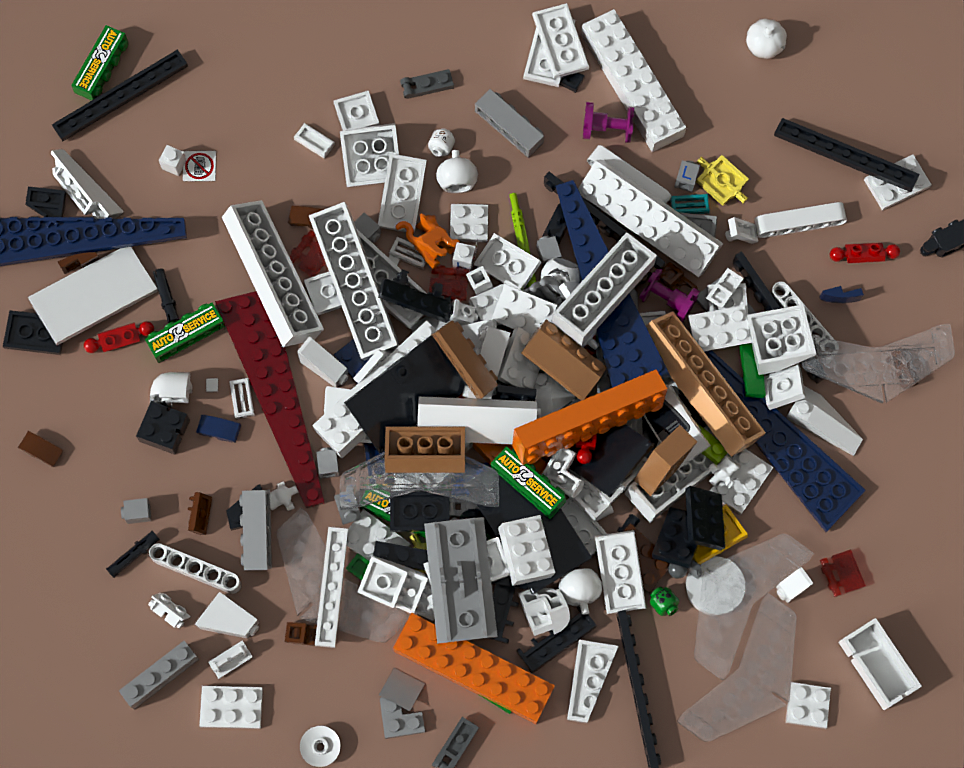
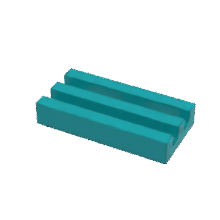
(692, 205)

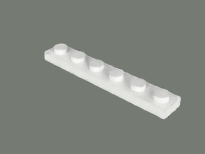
(331, 587)

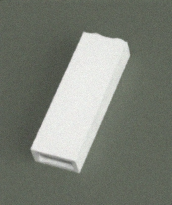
(483, 418)

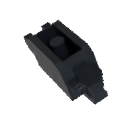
(945, 240)

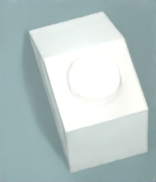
(794, 585)

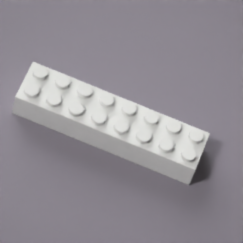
(633, 80)
(649, 217)
(272, 273)
(354, 280)
(338, 425)

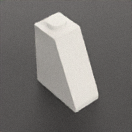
(322, 363)
(227, 618)

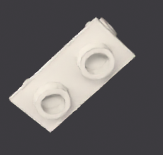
(176, 614)
(230, 659)

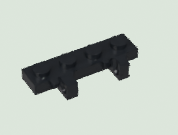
(428, 304)

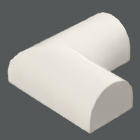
(558, 472)

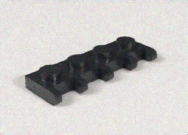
(502, 601)
(556, 644)

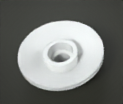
(309, 744)

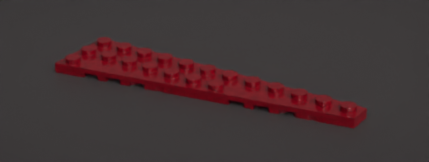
(274, 386)

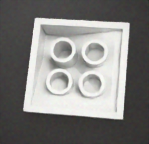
(367, 153)
(780, 338)

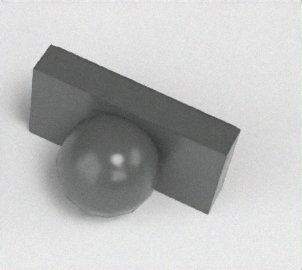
(679, 571)

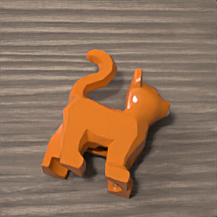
(430, 242)

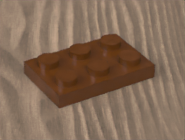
(651, 569)

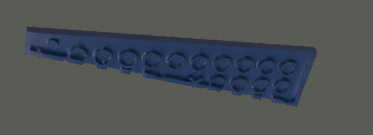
(56, 237)
(623, 334)
(805, 468)

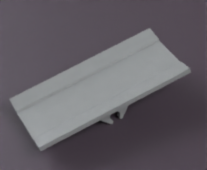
(460, 580)

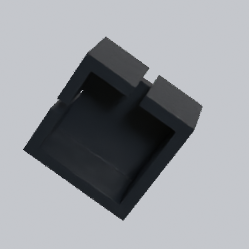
(160, 427)

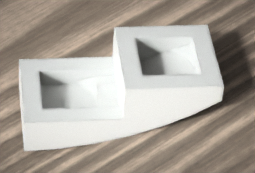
(724, 288)

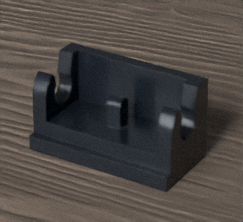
(556, 225)

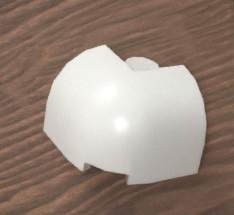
(171, 388)
(545, 610)

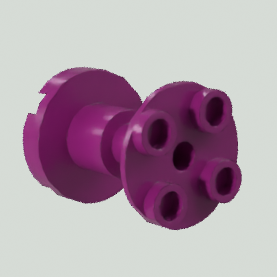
(599, 122)
(676, 299)

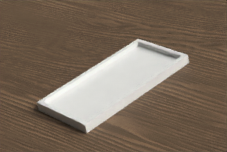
(92, 294)

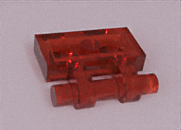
(313, 260)
(451, 287)
(847, 570)

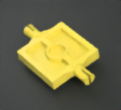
(722, 180)

